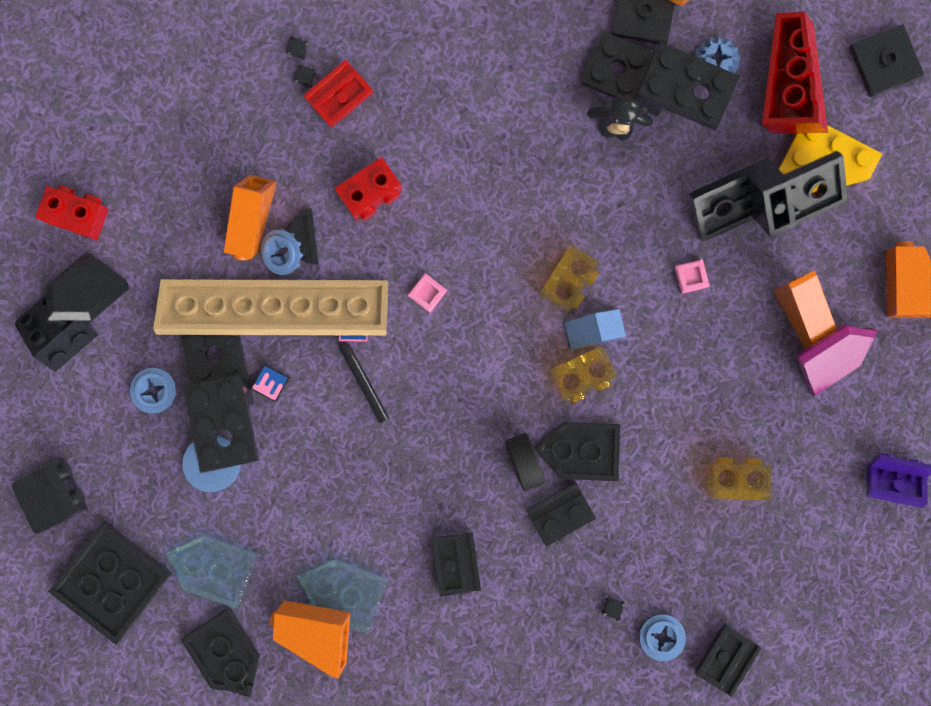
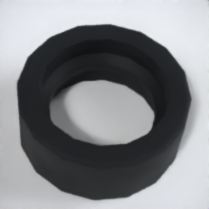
(525, 461)

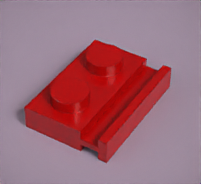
(338, 94)

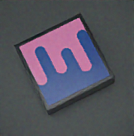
(270, 383)

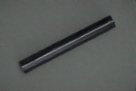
(364, 383)

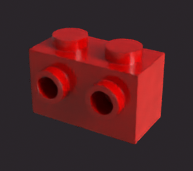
(369, 190)
(72, 213)

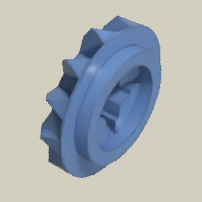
(726, 48)
(272, 244)
(141, 385)
(668, 649)

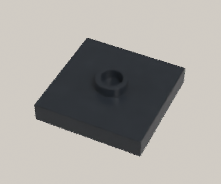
(643, 20)
(886, 60)

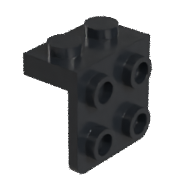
(52, 342)
(49, 495)

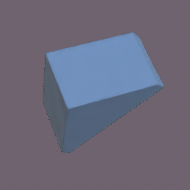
(595, 329)

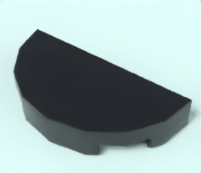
(304, 232)

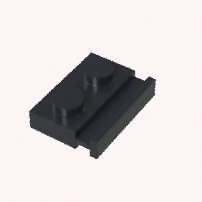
(561, 514)
(456, 564)
(727, 660)

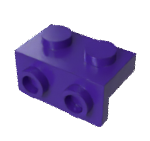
(898, 480)

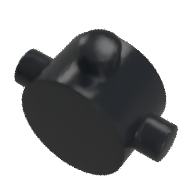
(297, 48)
(305, 76)
(613, 608)

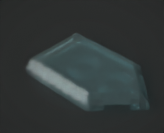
(213, 569)
(345, 589)

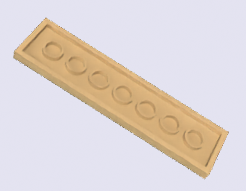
(272, 307)

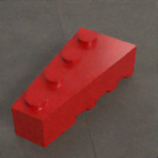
(794, 79)

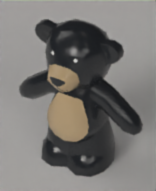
(619, 116)

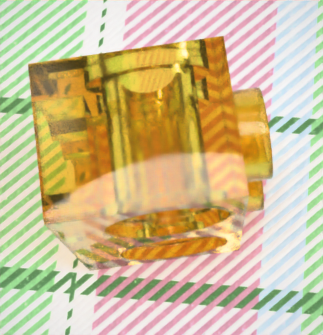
(564, 276)
(580, 369)
(738, 486)

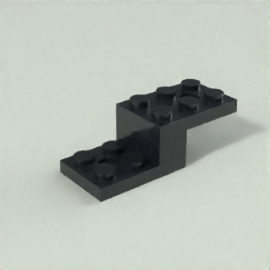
(661, 79)
(769, 196)
(219, 401)

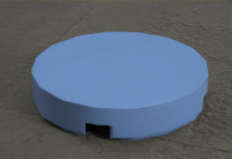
(212, 480)

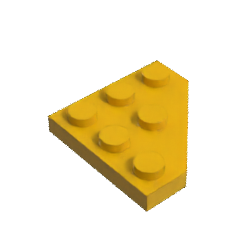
(807, 147)

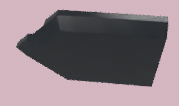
(83, 291)
(583, 451)
(224, 654)

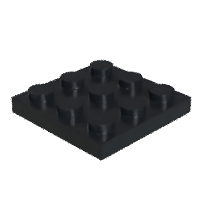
(110, 582)

